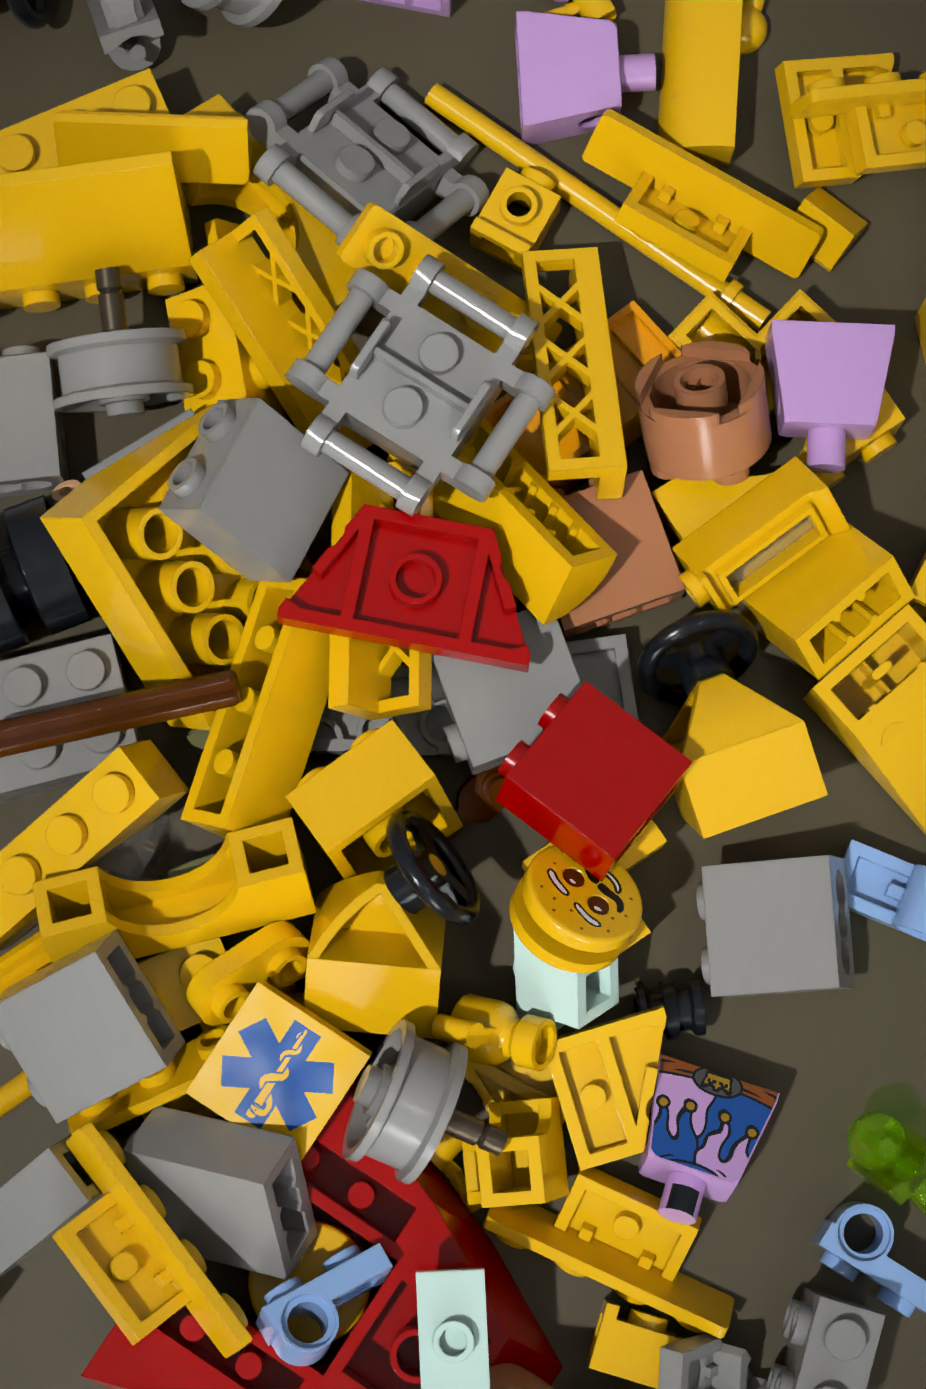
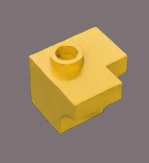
(531, 1162)

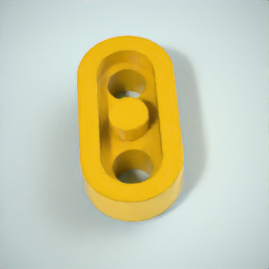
(223, 985)

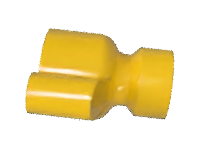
(495, 1033)

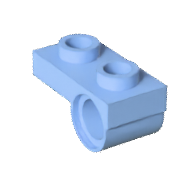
(886, 889)
(345, 1278)
(899, 1286)

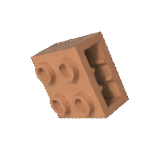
(645, 565)

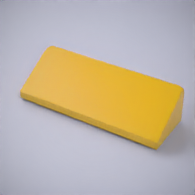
(201, 146)

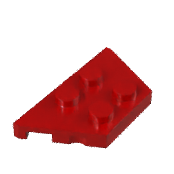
(414, 588)

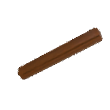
(119, 712)

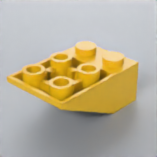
(879, 709)

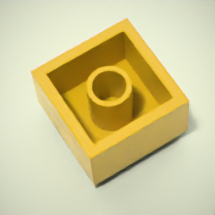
(357, 794)

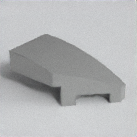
(705, 1364)

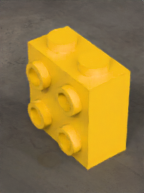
(829, 600)

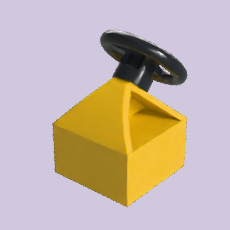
(743, 747)
(383, 934)

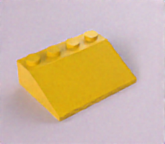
(89, 218)
(151, 581)

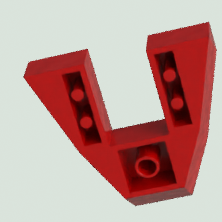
(416, 1225)

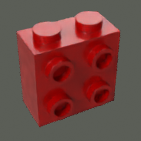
(590, 778)

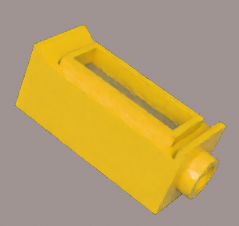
(758, 536)

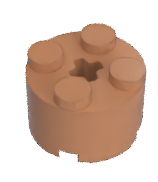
(704, 413)

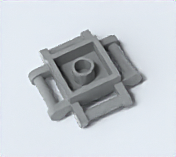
(364, 155)
(420, 386)

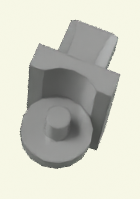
(128, 31)

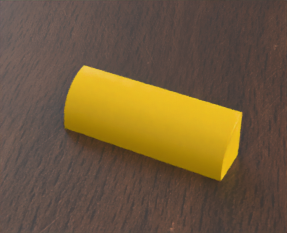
(700, 77)
(544, 543)

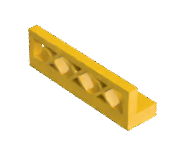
(260, 309)
(587, 361)
(363, 669)

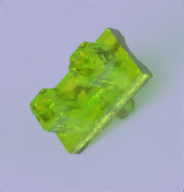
(889, 1157)

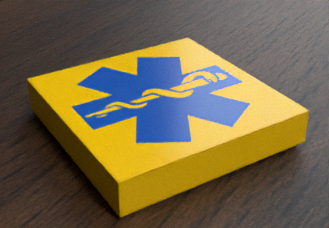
(279, 1068)

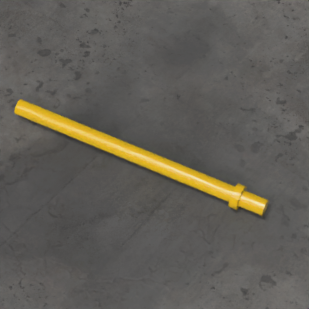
(589, 202)

